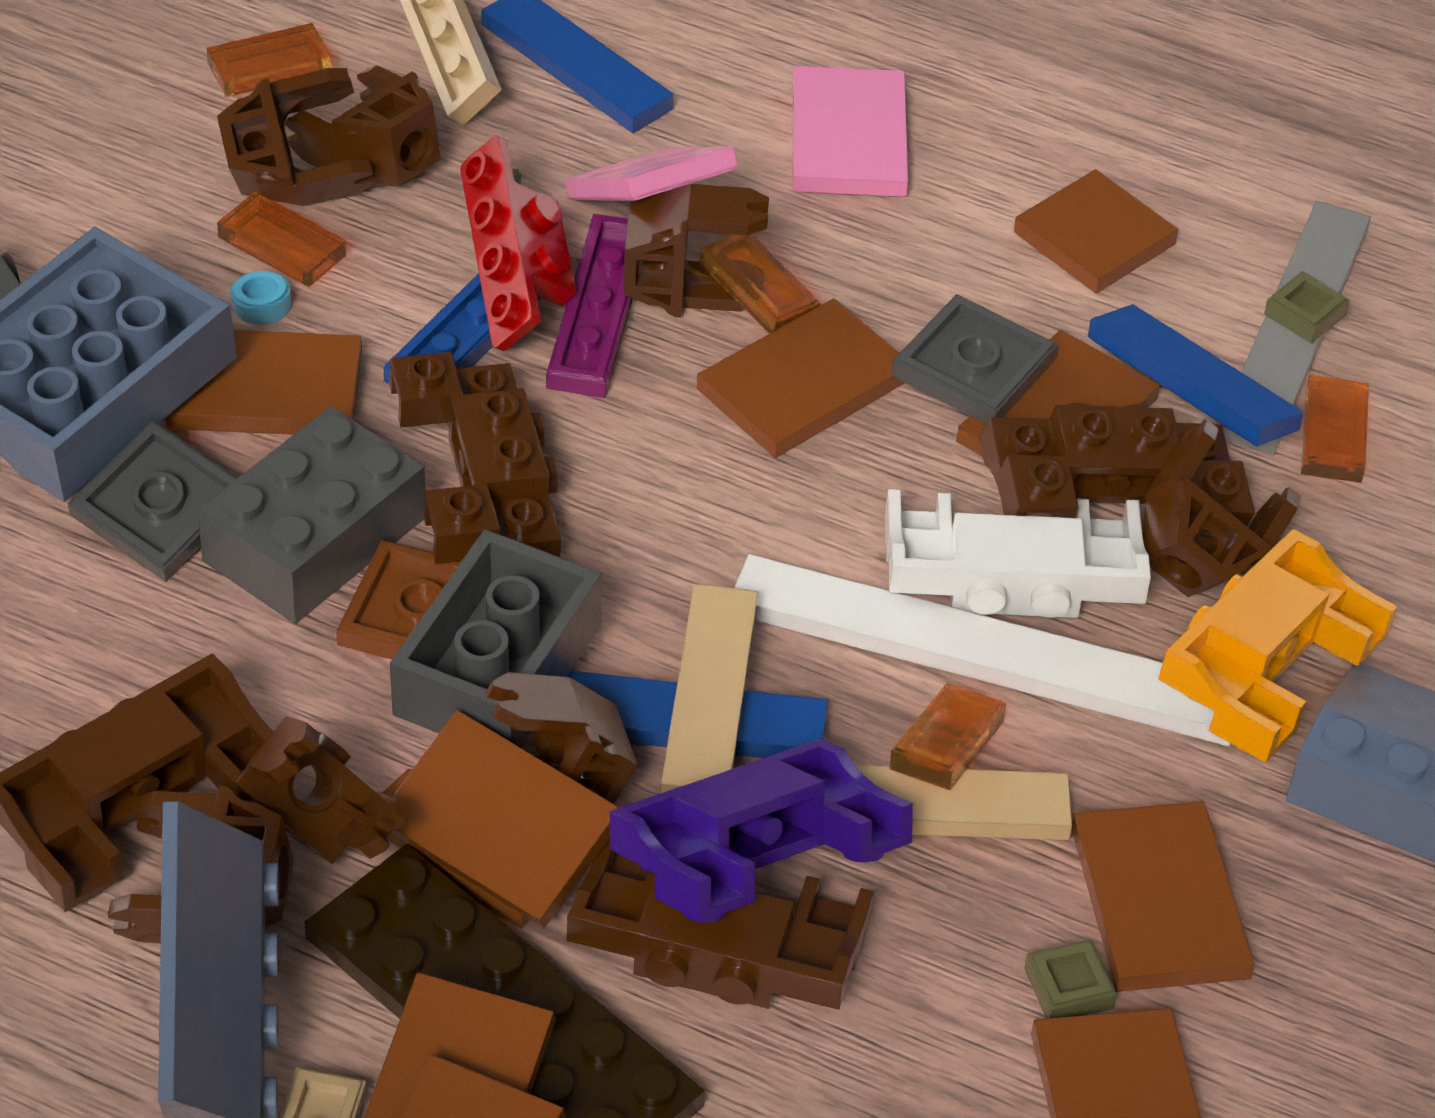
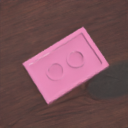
(849, 131)
(651, 173)

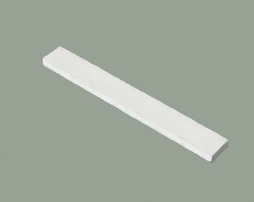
(971, 646)

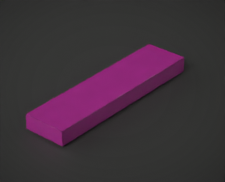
(593, 316)

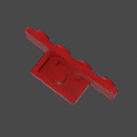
(516, 244)

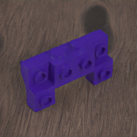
(722, 828)

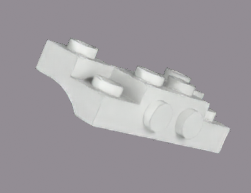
(1016, 561)

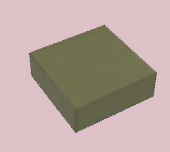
(1306, 307)
(1070, 980)

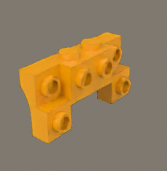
(1260, 630)

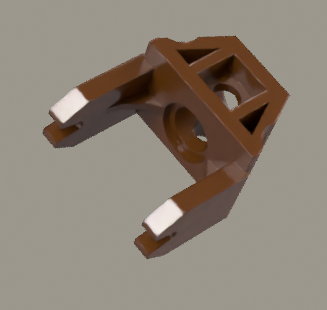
(389, 128)
(260, 149)
(658, 237)
(1180, 510)
(574, 728)
(338, 810)
(140, 914)

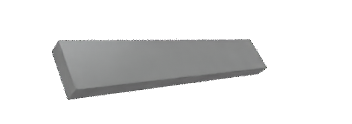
(1279, 356)

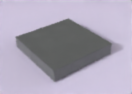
(974, 359)
(151, 499)

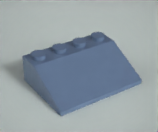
(97, 355)
(1373, 760)
(215, 970)

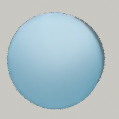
(261, 297)

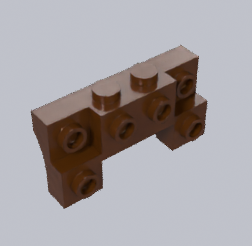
(493, 448)
(1099, 457)
(87, 779)
(737, 958)

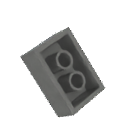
(312, 514)
(494, 616)

